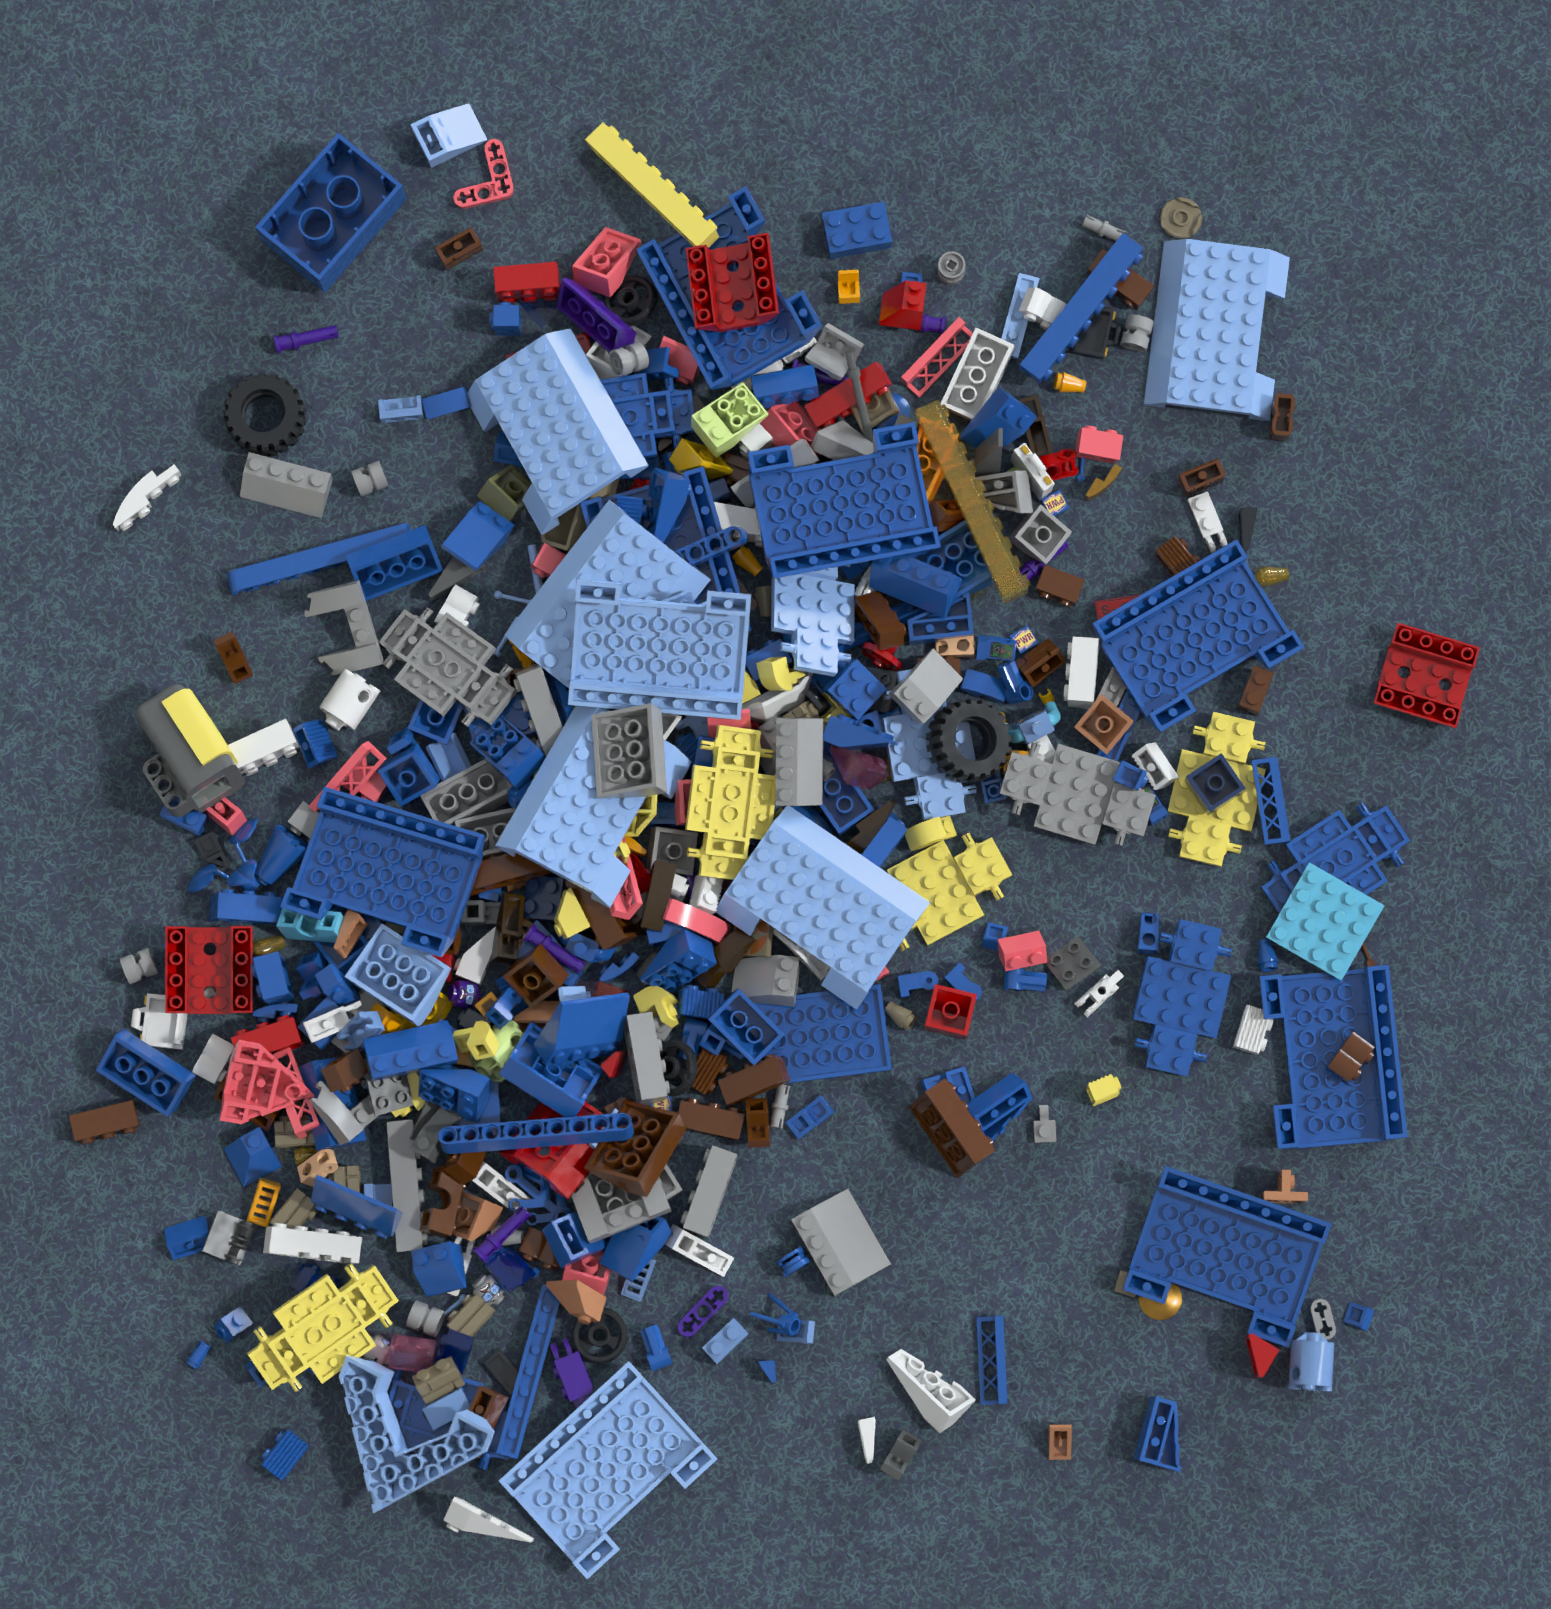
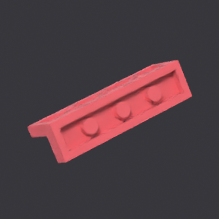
(929, 357)
(348, 768)
(622, 904)
(293, 1114)

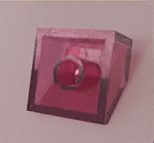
(859, 768)
(412, 1352)

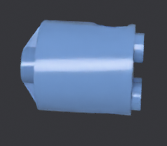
(1311, 1363)

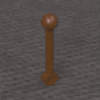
(1370, 962)

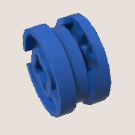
(795, 1263)

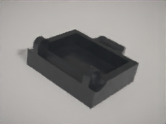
(1095, 339)

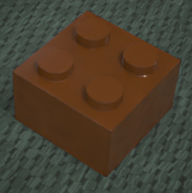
(535, 975)

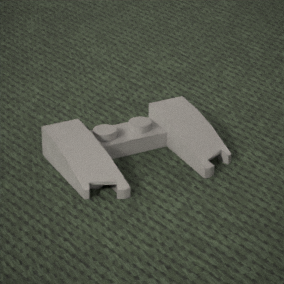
(352, 600)
(342, 1122)
(599, 1225)

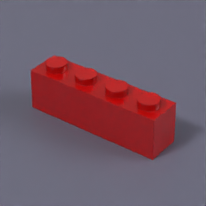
(841, 399)

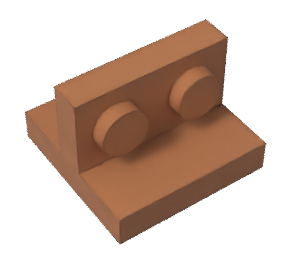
(1283, 1195)

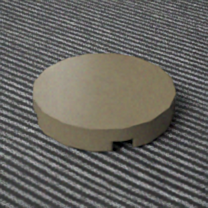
(1180, 225)

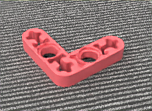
(491, 186)

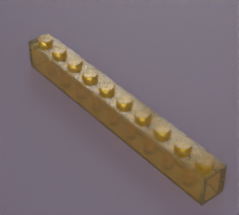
(971, 501)

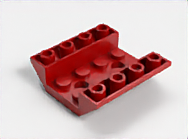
(718, 290)
(1429, 661)
(191, 970)
(564, 1163)

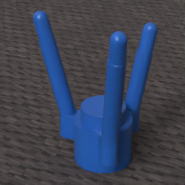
(788, 1323)

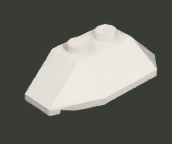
(778, 702)

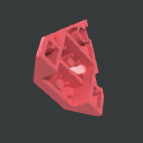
(257, 1084)

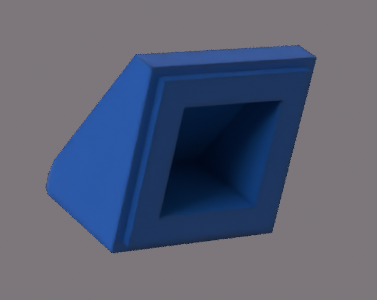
(992, 934)
(1358, 1316)
(769, 1369)

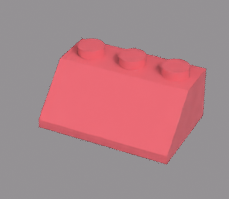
(789, 424)

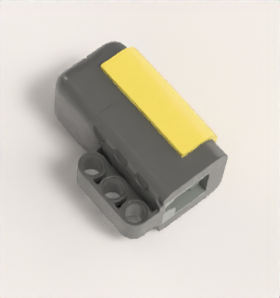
(190, 752)

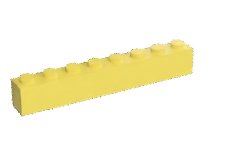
(651, 187)

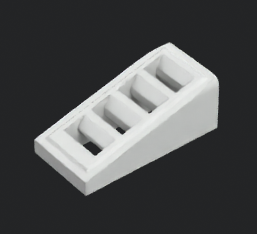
(867, 1434)

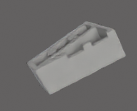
(1008, 491)

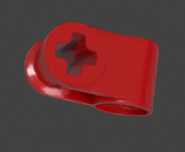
(1060, 464)

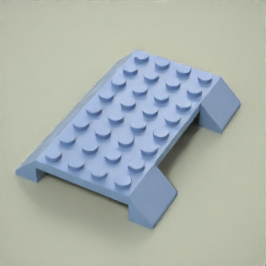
(1212, 327)
(556, 424)
(608, 551)
(659, 652)
(566, 824)
(824, 902)
(604, 1465)

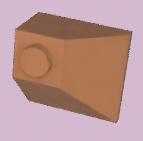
(1104, 724)
(538, 1015)
(475, 1217)
(578, 1299)

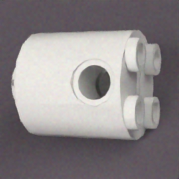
(348, 701)

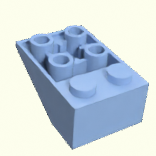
(448, 134)

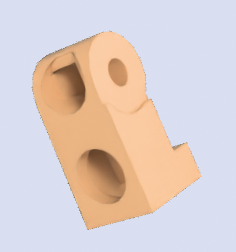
(956, 646)
(320, 1164)

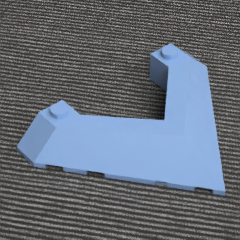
(388, 1465)

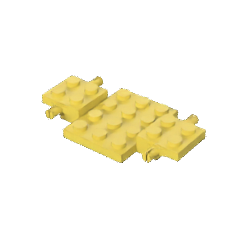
(730, 801)
(1205, 836)
(951, 884)
(323, 1328)

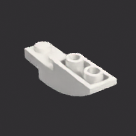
(137, 503)

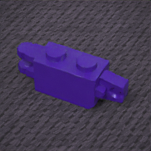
(573, 1375)

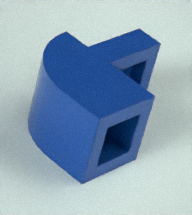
(308, 968)
(715, 1042)

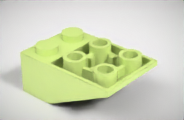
(728, 419)

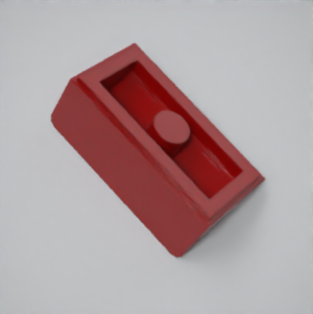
(614, 1064)

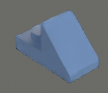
(804, 1335)

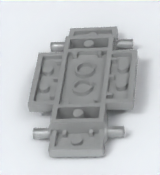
(447, 666)
(1076, 794)

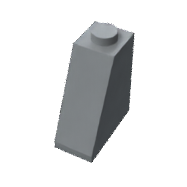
(841, 442)

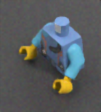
(1037, 723)

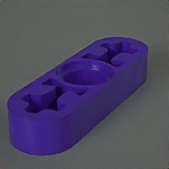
(687, 1319)

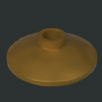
(1162, 1311)

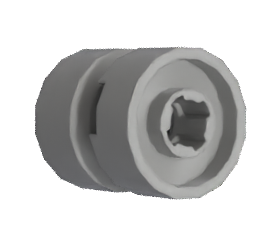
(951, 268)
(1136, 335)
(628, 360)
(369, 478)
(139, 965)
(424, 1318)

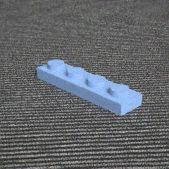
(1015, 322)

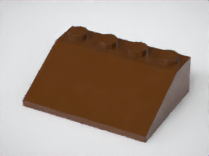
(609, 930)
(952, 1128)
(641, 1159)

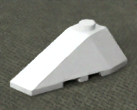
(936, 1400)
(472, 1519)

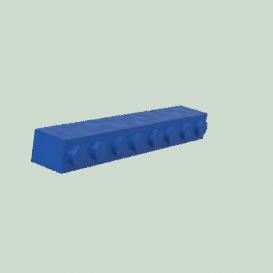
(1081, 308)

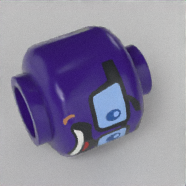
(464, 994)

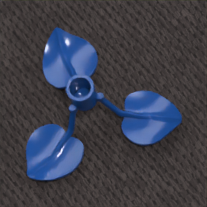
(242, 876)

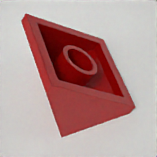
(1261, 1354)

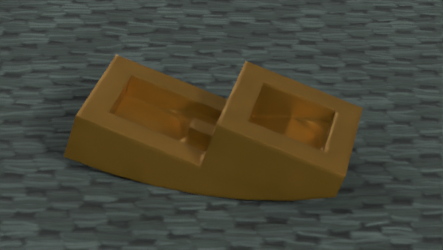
(1100, 486)

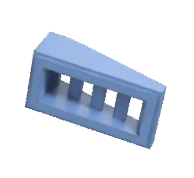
(638, 1297)

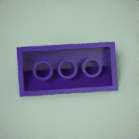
(594, 316)

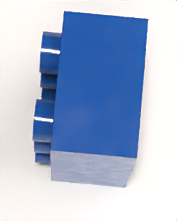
(331, 212)

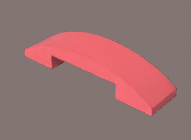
(696, 921)

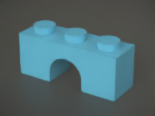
(307, 928)

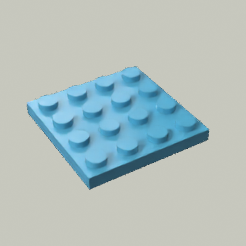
(1325, 921)

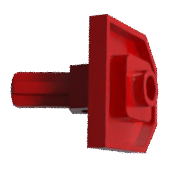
(882, 658)

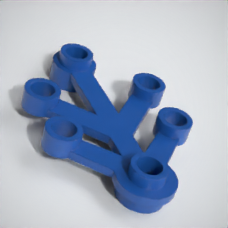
(541, 1198)

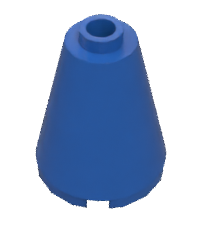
(280, 855)

